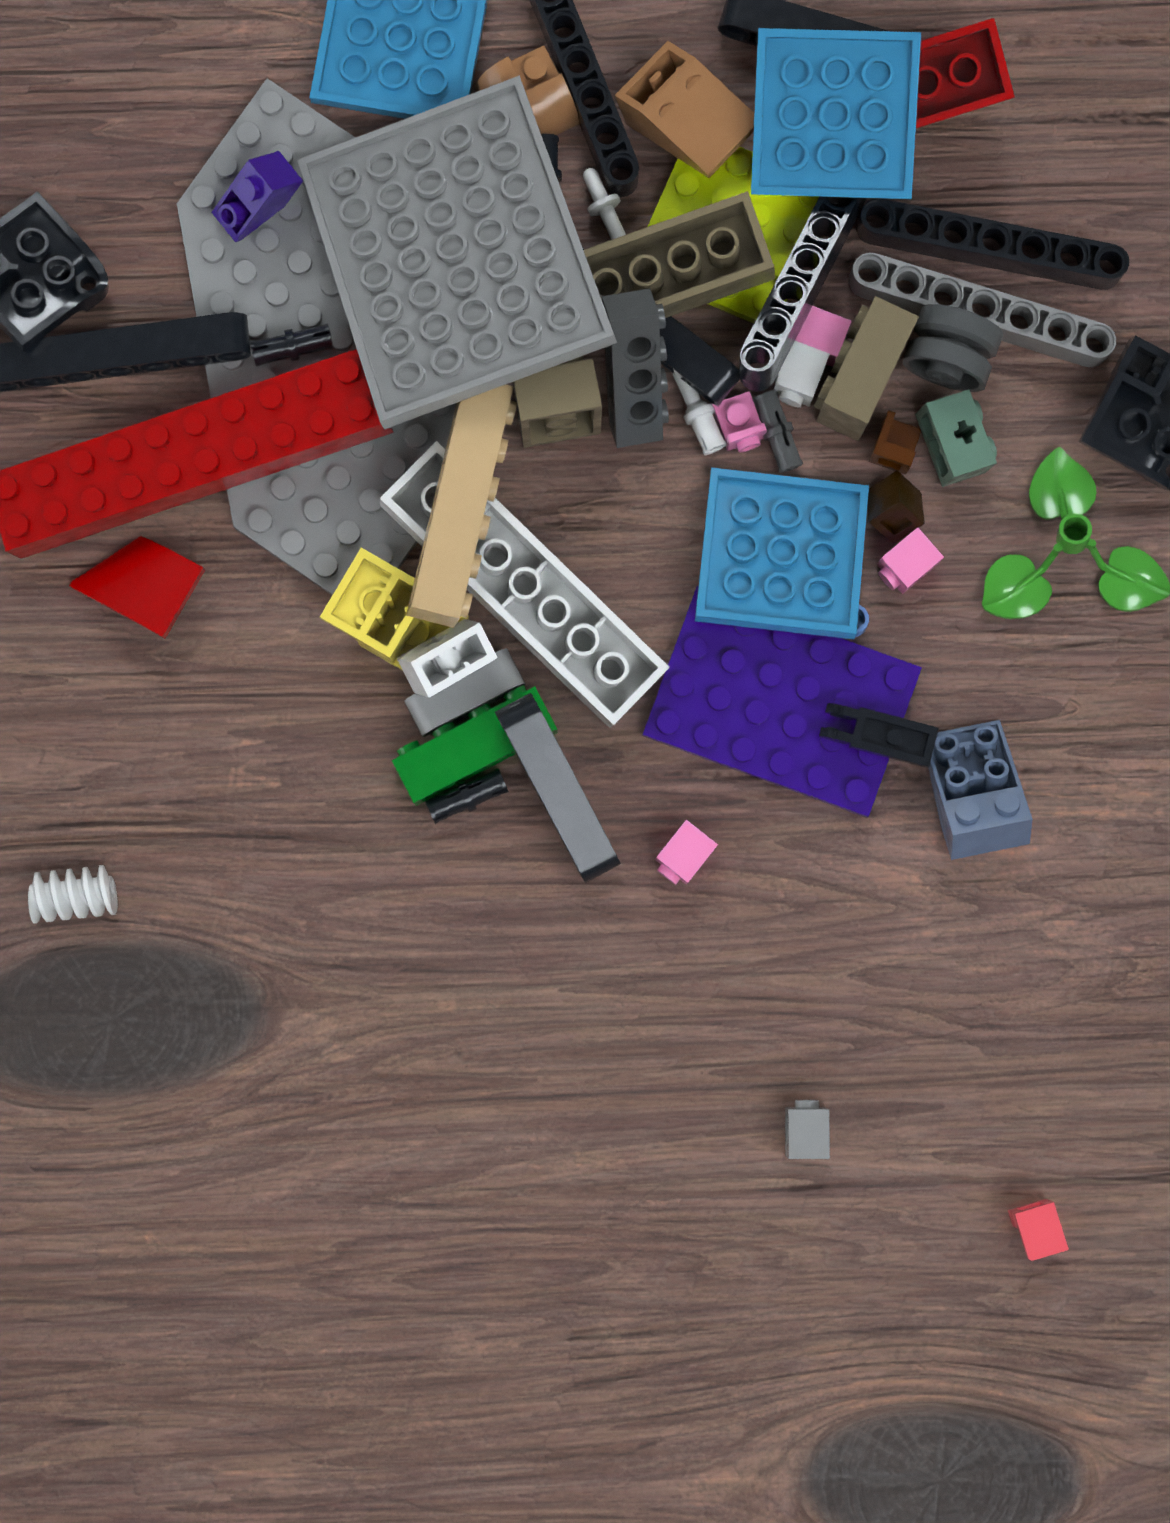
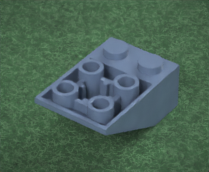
(978, 791)

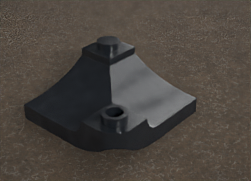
(43, 272)
(1134, 413)

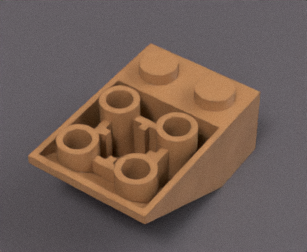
(685, 110)

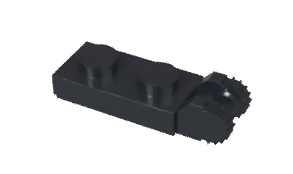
(883, 735)

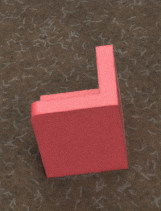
(1039, 1229)

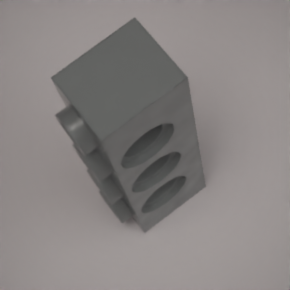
(635, 369)

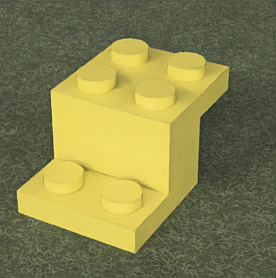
(374, 606)

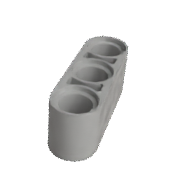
(456, 701)

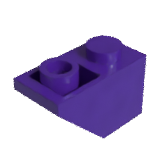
(256, 194)

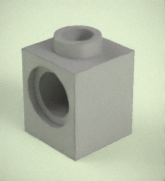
(807, 1131)

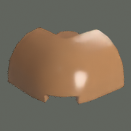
(543, 85)

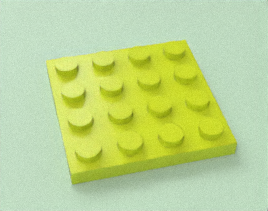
(778, 215)

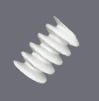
(71, 895)

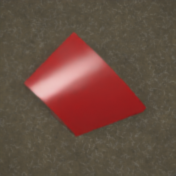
(142, 584)

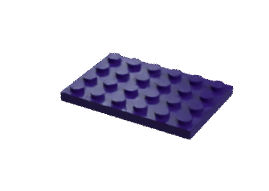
(761, 700)

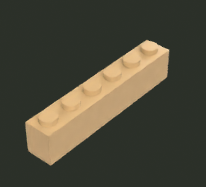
(459, 507)

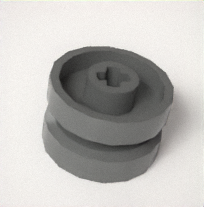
(953, 347)

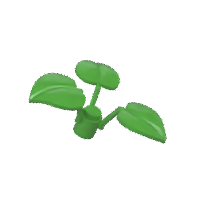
(1067, 490)

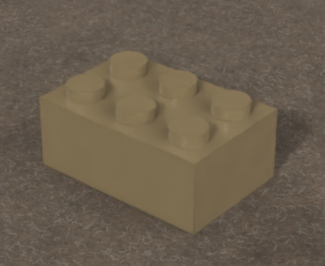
(864, 367)
(559, 403)

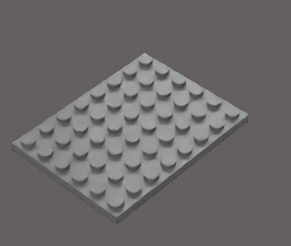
(454, 253)

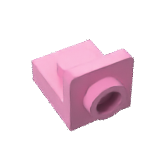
(740, 422)

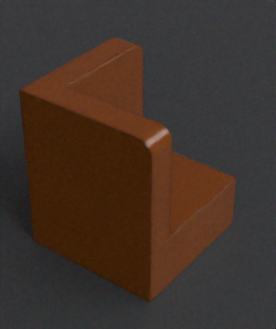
(895, 444)

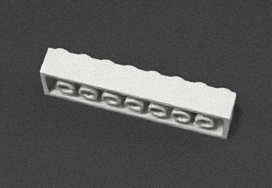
(539, 600)

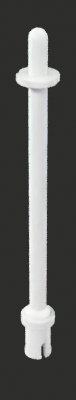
(698, 412)

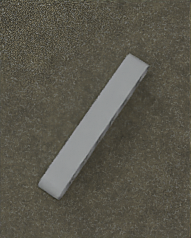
(1000, 305)

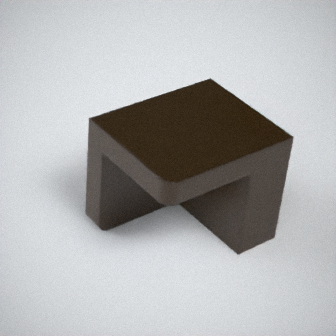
(895, 507)

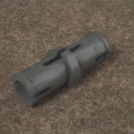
(778, 431)

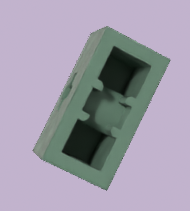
(959, 457)

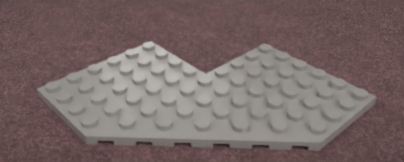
(283, 280)

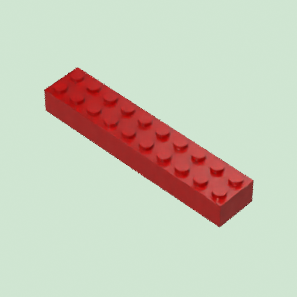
(187, 454)

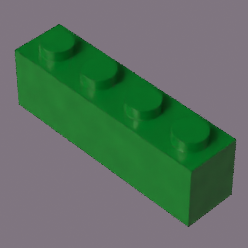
(460, 750)

